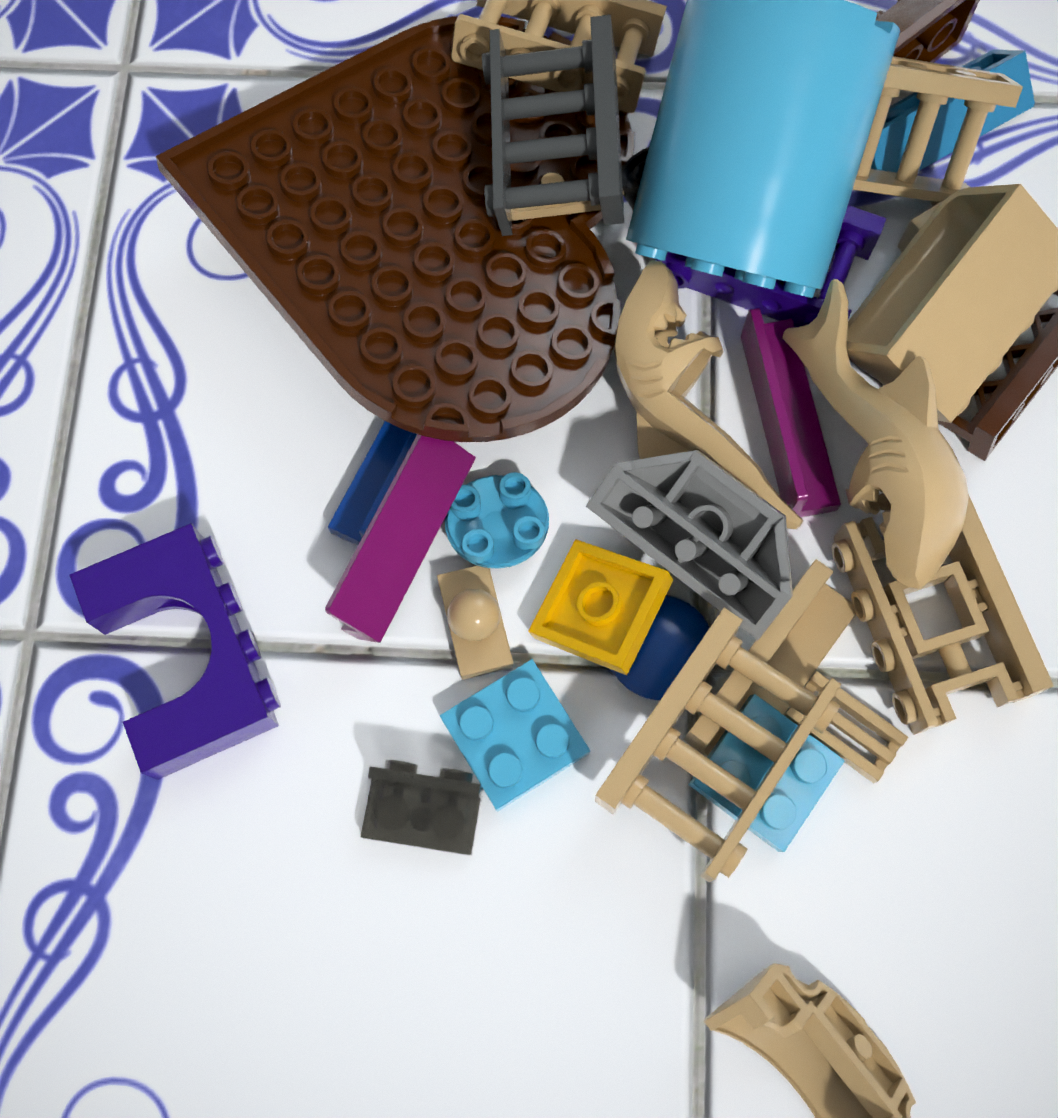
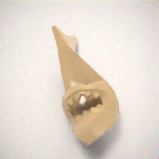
(662, 375)
(905, 453)

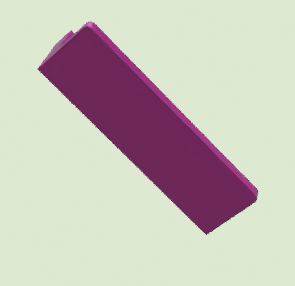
(789, 418)
(399, 537)

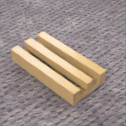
(868, 718)

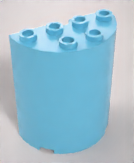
(762, 137)

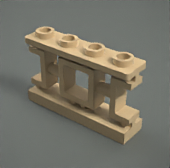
(982, 605)

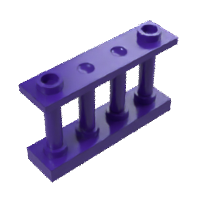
(856, 239)

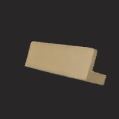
(791, 645)

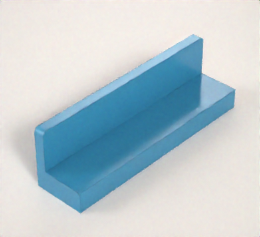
(951, 116)

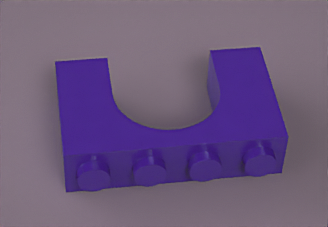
(230, 697)

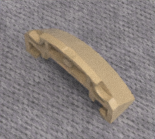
(816, 1045)

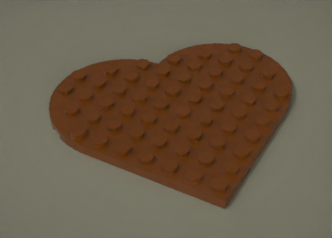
(377, 247)

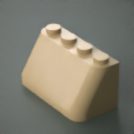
(959, 293)

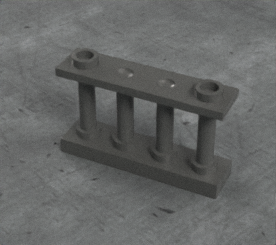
(599, 142)

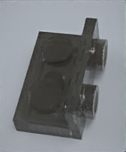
(422, 808)

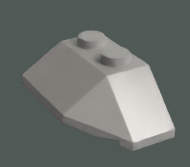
(703, 532)

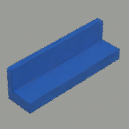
(371, 483)

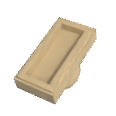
(475, 621)

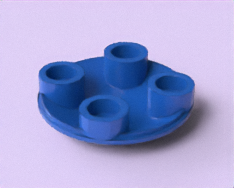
(665, 649)

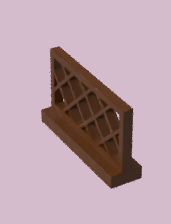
(1015, 391)

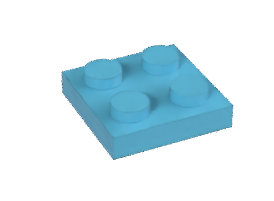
(515, 734)
(796, 790)

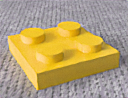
(601, 606)

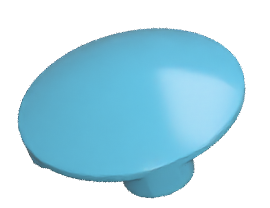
(497, 521)

